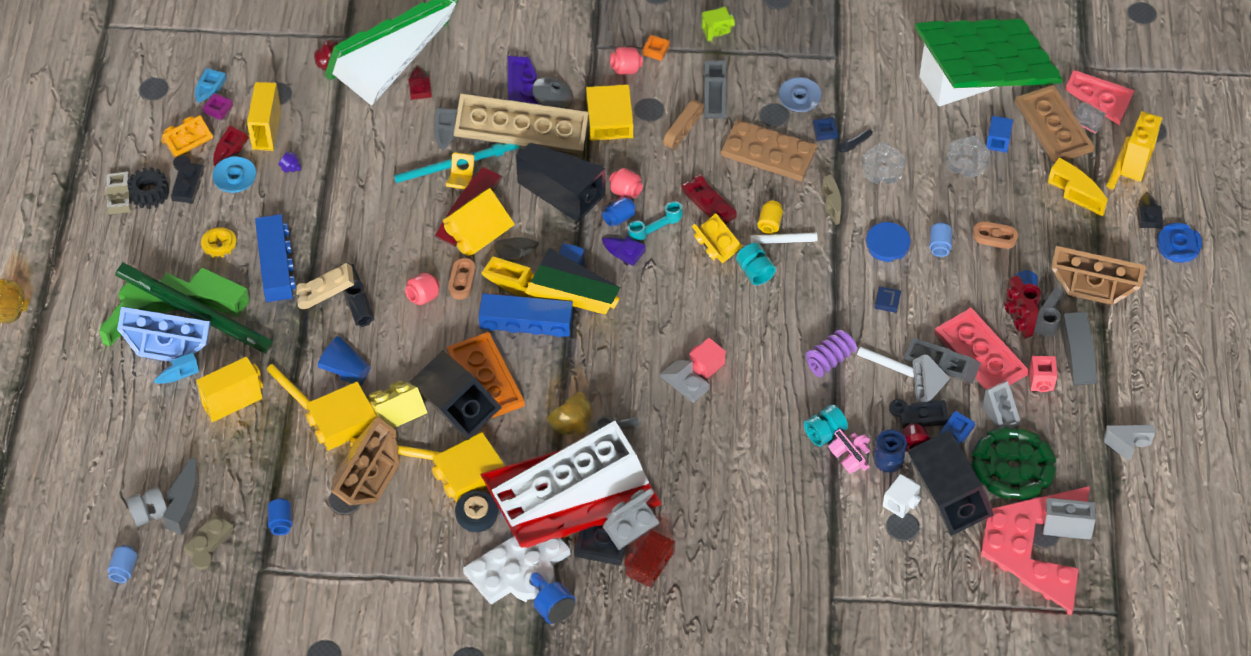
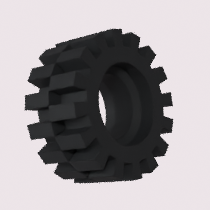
(150, 197)

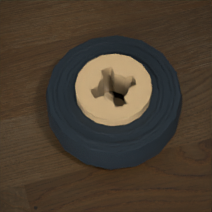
(484, 514)

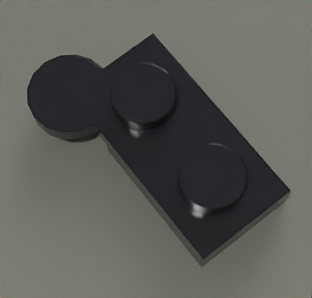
(187, 179)
(923, 413)

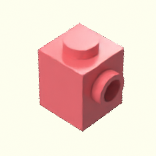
(707, 358)
(1042, 373)

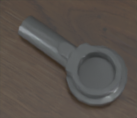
(625, 423)

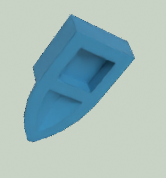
(208, 84)
(181, 368)

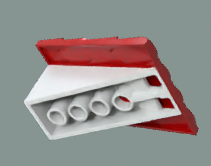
(568, 487)

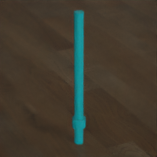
(496, 150)

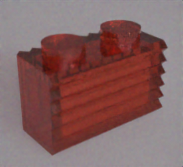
(650, 557)

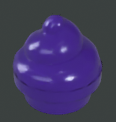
(290, 162)

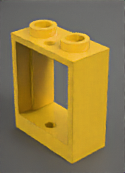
(1141, 146)

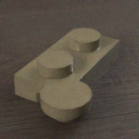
(207, 541)

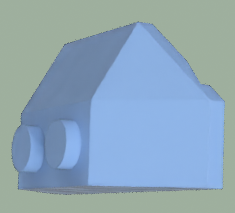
(162, 334)

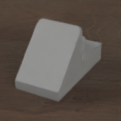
(683, 379)
(1125, 437)

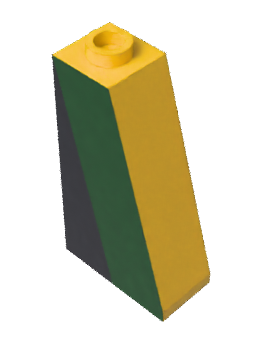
(568, 281)

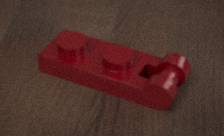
(708, 199)

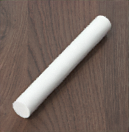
(783, 238)
(885, 361)

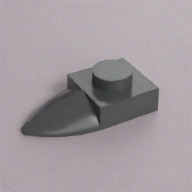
(444, 126)

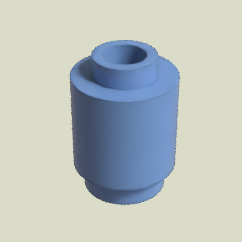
(940, 239)
(122, 564)

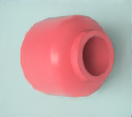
(626, 60)
(626, 183)
(422, 288)

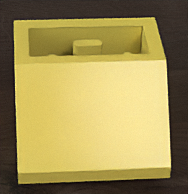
(397, 404)

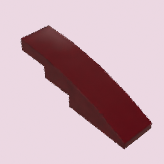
(482, 181)

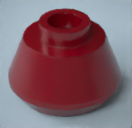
(915, 435)

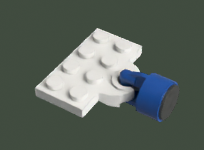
(526, 574)

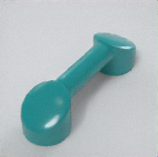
(673, 214)

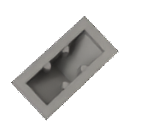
(927, 378)
(1000, 406)

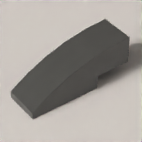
(715, 90)
(1079, 348)
(952, 363)
(182, 499)

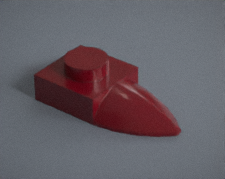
(419, 84)
(230, 143)

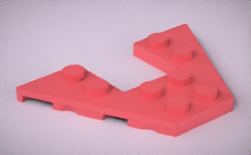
(1010, 541)

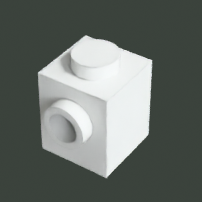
(902, 496)

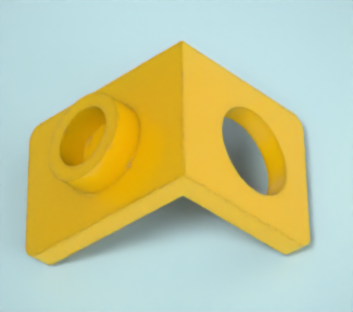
(460, 177)

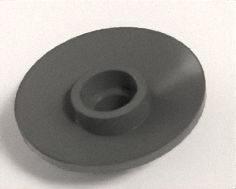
(552, 92)

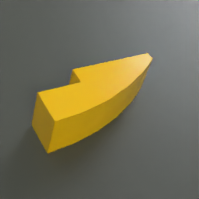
(1078, 187)
(509, 276)

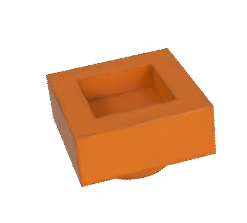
(656, 47)

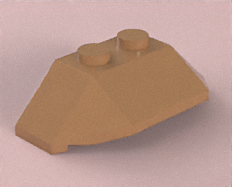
(1096, 276)
(367, 465)

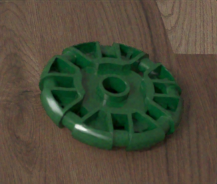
(1014, 451)

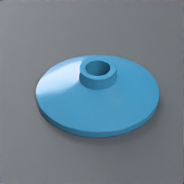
(234, 174)

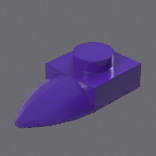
(624, 249)

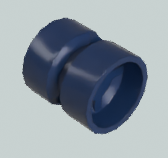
(890, 451)

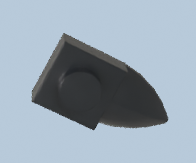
(1149, 212)

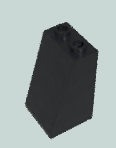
(561, 179)
(456, 394)
(951, 482)

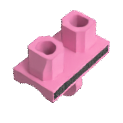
(855, 459)

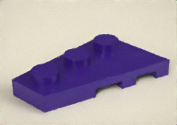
(520, 80)

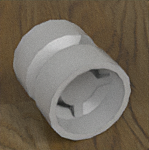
(138, 508)

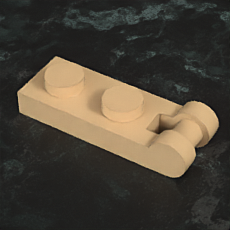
(324, 286)

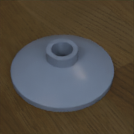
(799, 94)

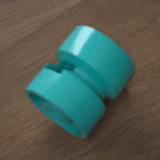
(755, 264)
(823, 426)

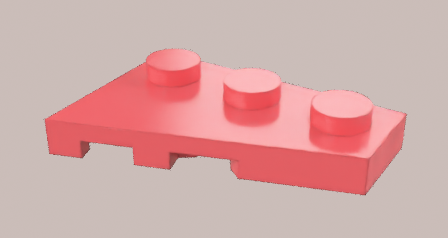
(1101, 94)

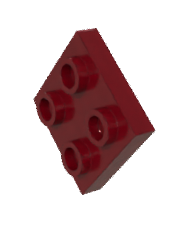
(1023, 304)

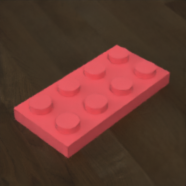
(974, 338)

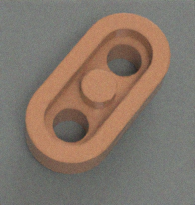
(995, 235)
(462, 280)

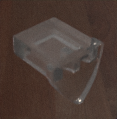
(1089, 117)

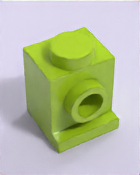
(717, 23)

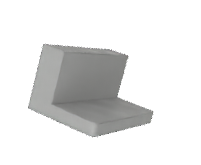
(1069, 518)

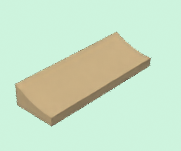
(521, 123)

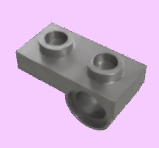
(1049, 316)

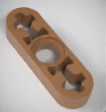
(683, 124)

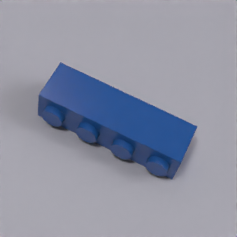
(274, 259)
(526, 315)

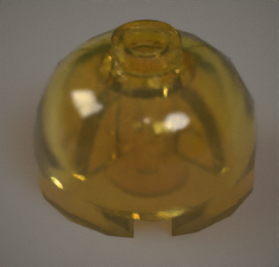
(11, 301)
(572, 415)

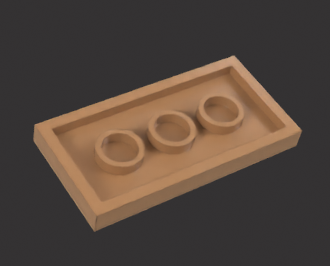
(1054, 124)
(769, 150)

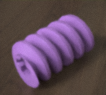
(829, 352)

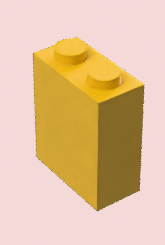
(609, 112)
(264, 116)
(478, 222)
(230, 389)
(340, 415)
(462, 465)

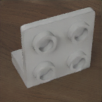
(630, 519)

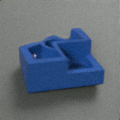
(343, 360)

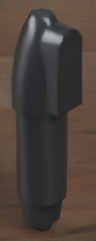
(850, 144)

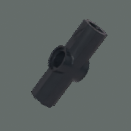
(358, 302)

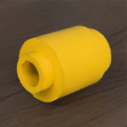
(770, 217)

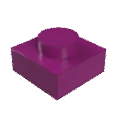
(218, 106)

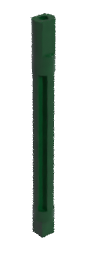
(193, 307)

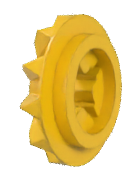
(209, 242)

